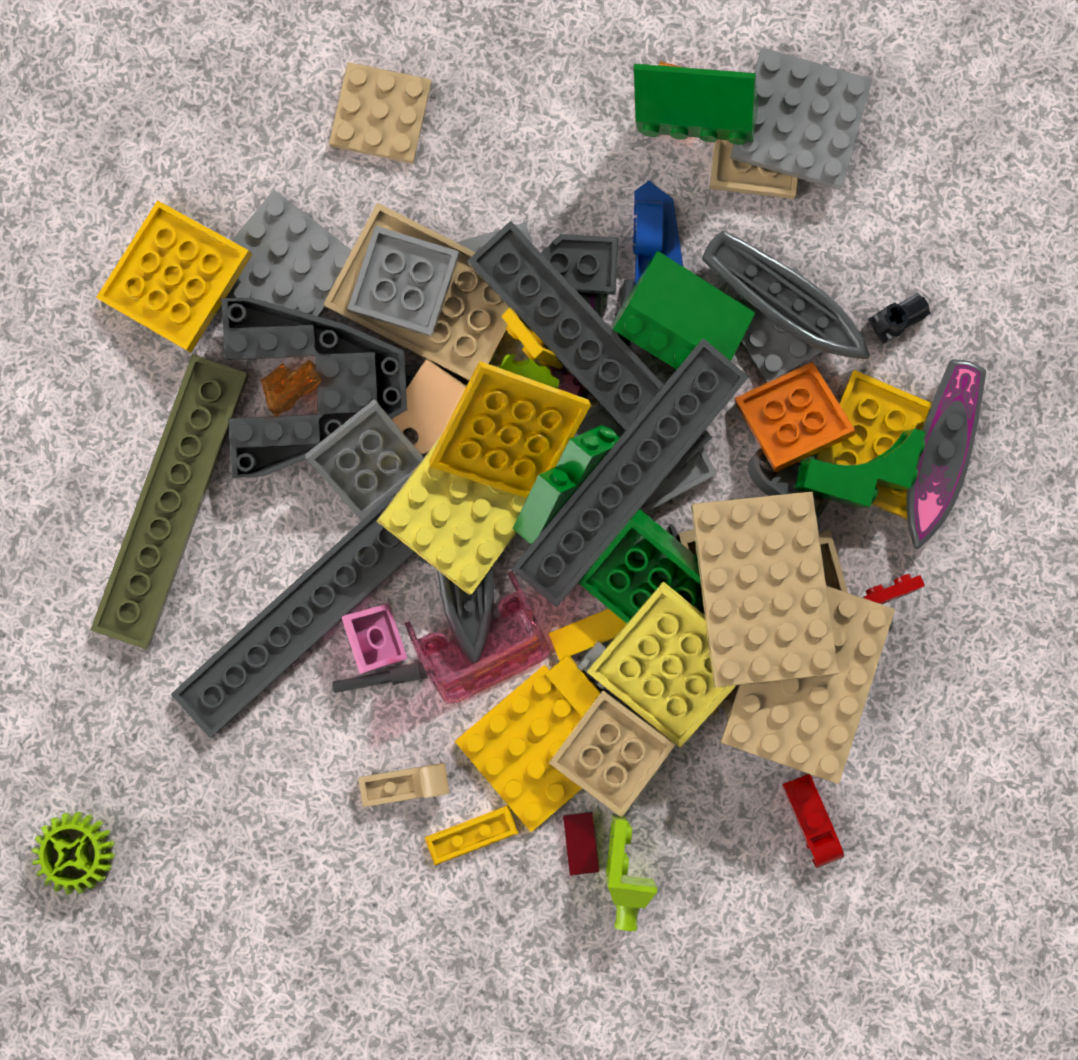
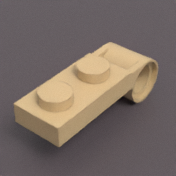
(404, 784)

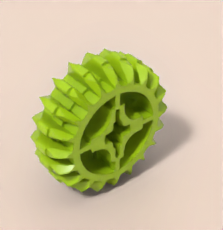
(82, 861)

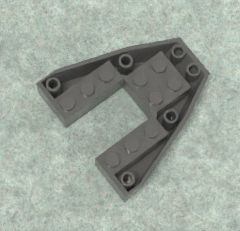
(352, 374)

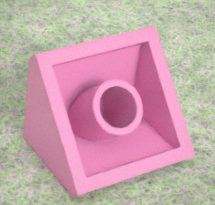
(374, 638)

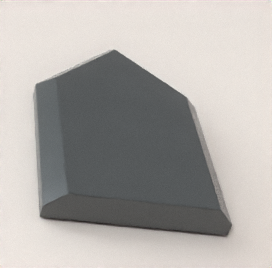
(585, 262)

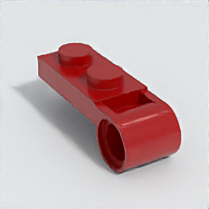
(903, 586)
(813, 820)

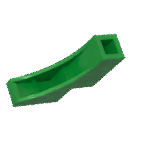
(857, 483)
(558, 484)

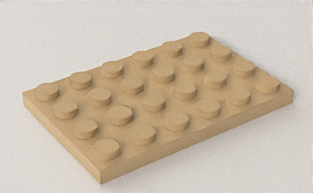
(471, 314)
(763, 589)
(815, 719)

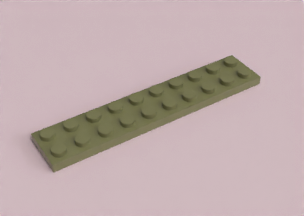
(169, 502)

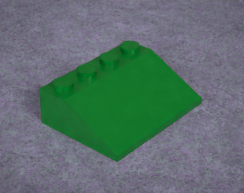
(695, 103)
(676, 310)
(638, 564)

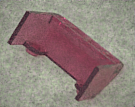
(511, 647)

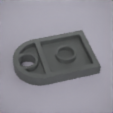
(778, 482)

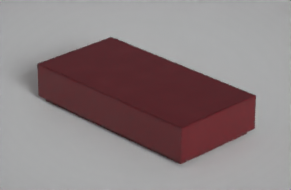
(581, 843)

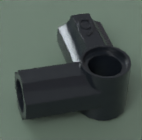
(897, 317)

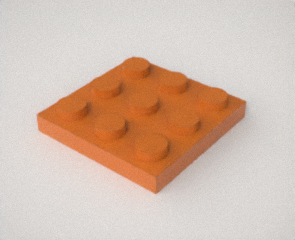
(794, 416)

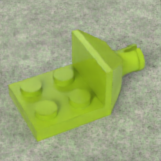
(627, 892)

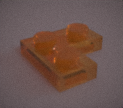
(285, 388)

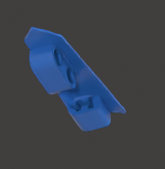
(654, 227)

